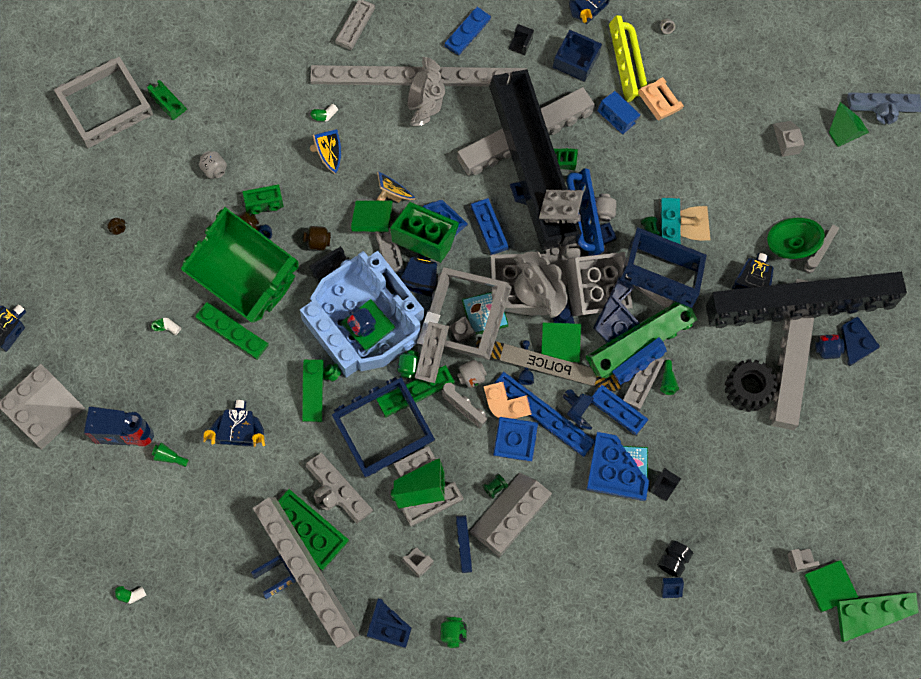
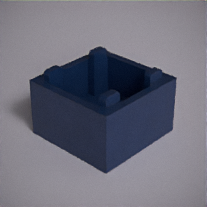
(577, 55)

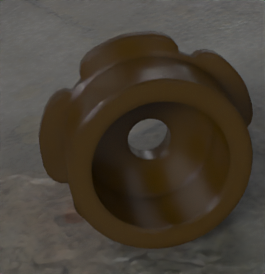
(116, 226)

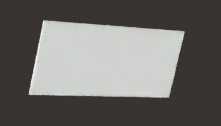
(432, 317)

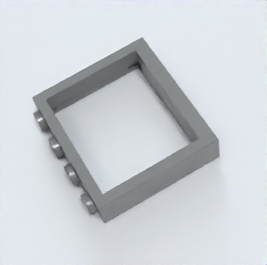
(118, 123)
(494, 318)

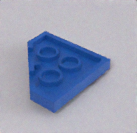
(615, 470)

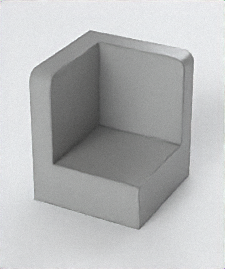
(801, 560)
(418, 562)

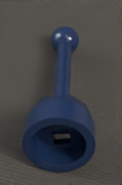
(526, 376)

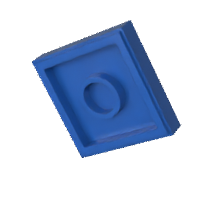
(515, 439)

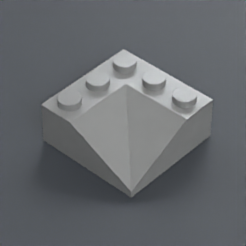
(507, 270)
(592, 281)
(41, 406)

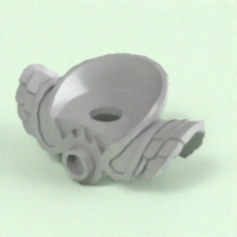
(426, 93)
(540, 283)

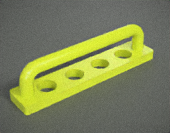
(624, 60)

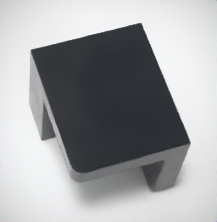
(522, 39)
(665, 484)

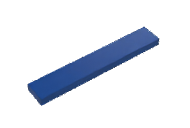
(549, 417)

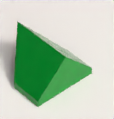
(846, 126)

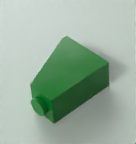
(420, 486)

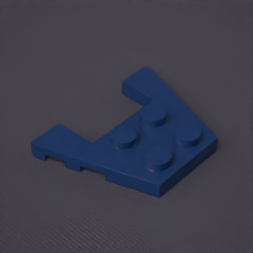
(615, 317)

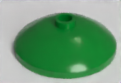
(796, 238)

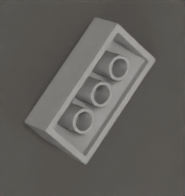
(511, 513)

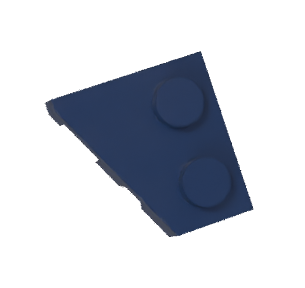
(388, 626)

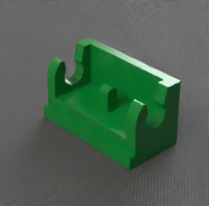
(166, 100)

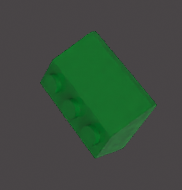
(424, 232)

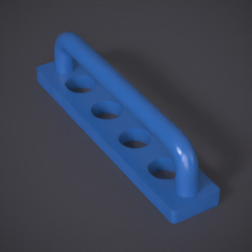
(581, 179)

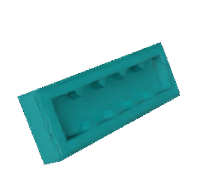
(671, 219)

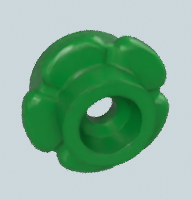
(332, 372)

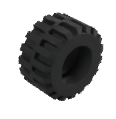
(740, 395)

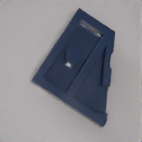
(858, 341)

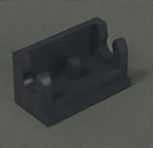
(327, 264)

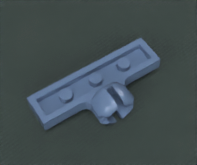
(884, 104)

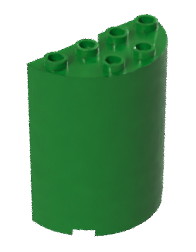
(241, 266)

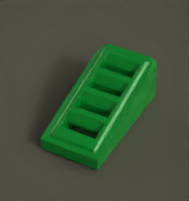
(567, 152)

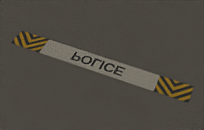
(551, 365)

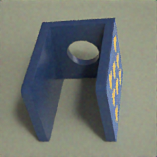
(267, 567)

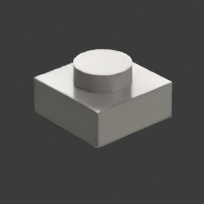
(462, 330)

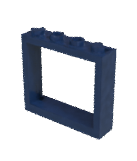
(669, 251)
(374, 394)

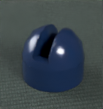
(265, 227)

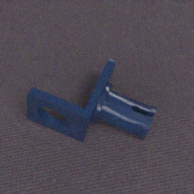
(579, 406)

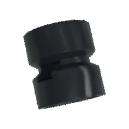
(674, 560)

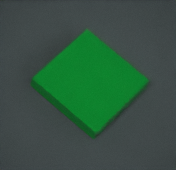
(372, 216)
(382, 327)
(561, 341)
(830, 585)

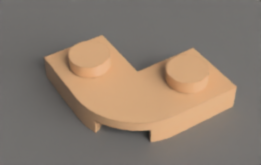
(501, 406)

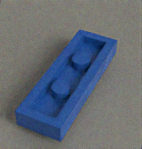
(467, 31)
(489, 226)
(639, 361)
(619, 410)

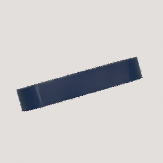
(463, 541)

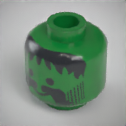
(453, 632)

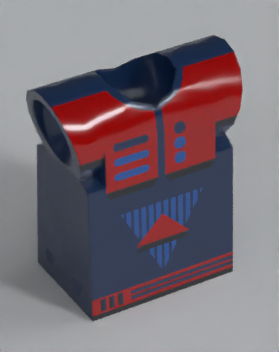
(117, 427)

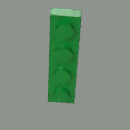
(232, 331)
(418, 389)

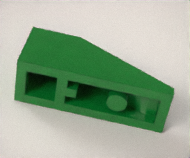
(313, 390)

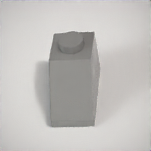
(789, 138)

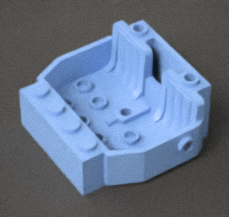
(350, 288)

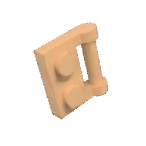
(656, 101)

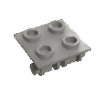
(561, 206)

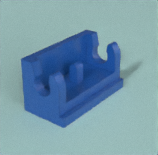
(618, 112)

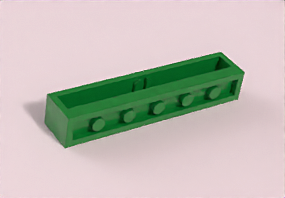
(620, 349)

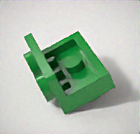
(263, 199)

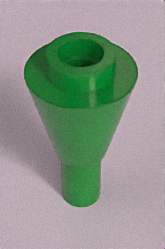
(669, 383)
(165, 454)

